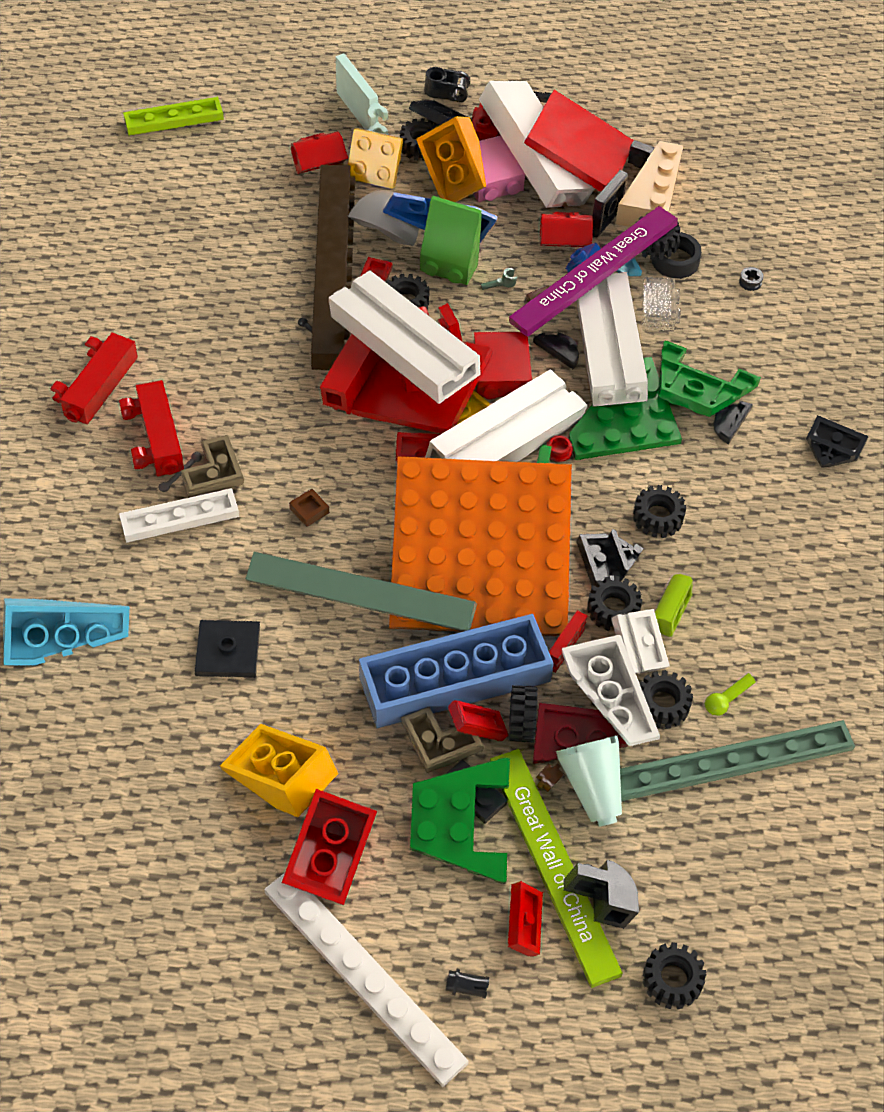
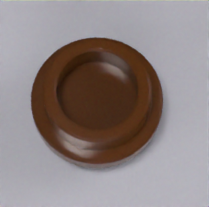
(549, 777)

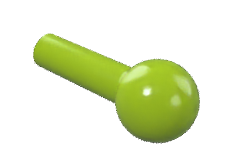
(718, 703)

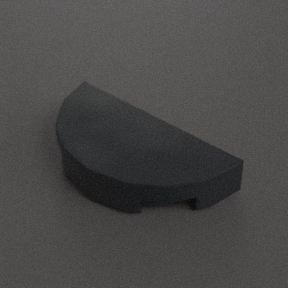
(560, 347)
(730, 419)

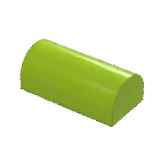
(673, 603)

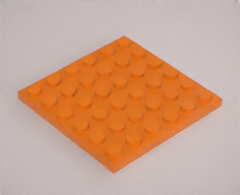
(485, 537)

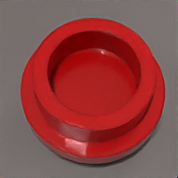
(561, 448)

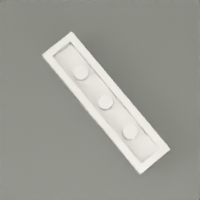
(179, 515)

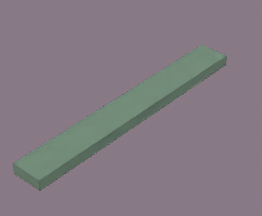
(362, 591)
(734, 760)

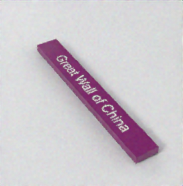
(593, 271)

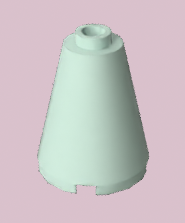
(595, 777)

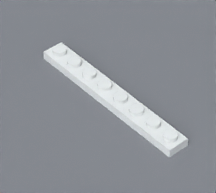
(369, 981)

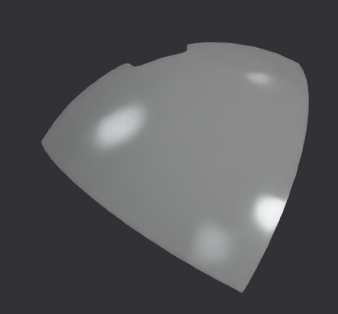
(369, 213)

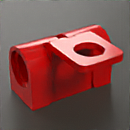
(318, 150)
(566, 229)

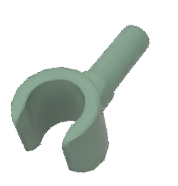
(507, 280)

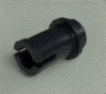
(467, 983)

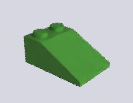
(451, 241)

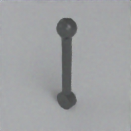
(165, 486)

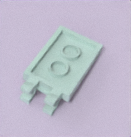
(359, 96)

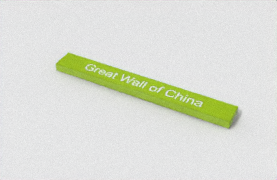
(553, 866)

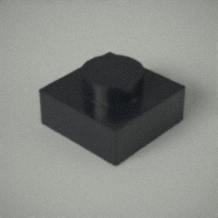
(639, 153)

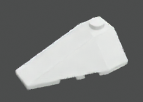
(611, 684)

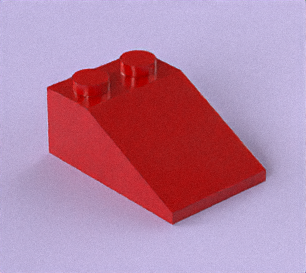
(329, 847)

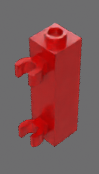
(348, 375)
(97, 379)
(159, 427)

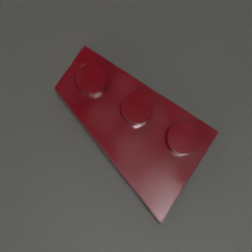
(568, 727)

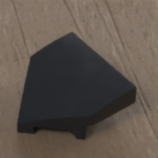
(834, 443)
(607, 555)

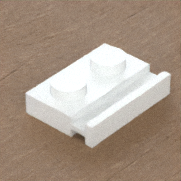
(642, 640)

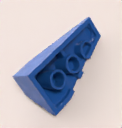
(415, 212)

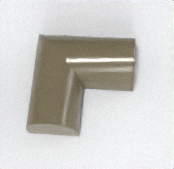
(218, 474)
(435, 746)

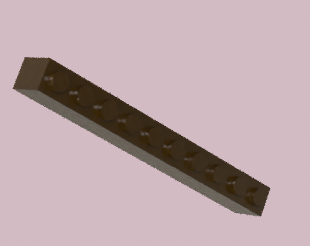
(331, 261)

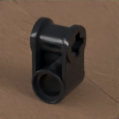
(444, 84)

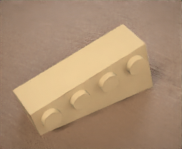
(652, 185)

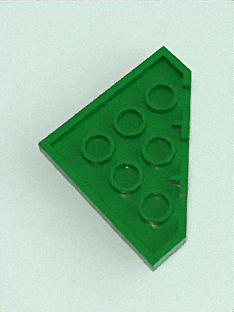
(627, 425)

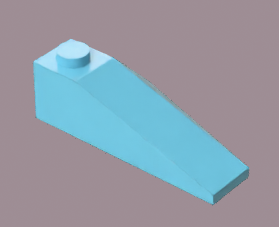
(50, 626)

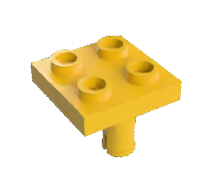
(375, 157)

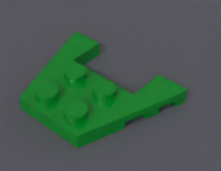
(697, 389)
(445, 818)

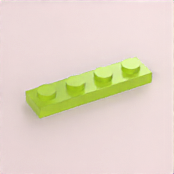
(173, 116)

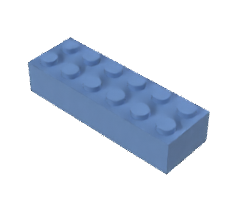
(455, 667)

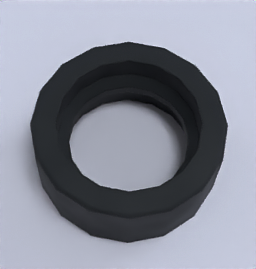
(681, 269)

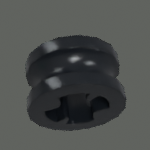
(748, 284)

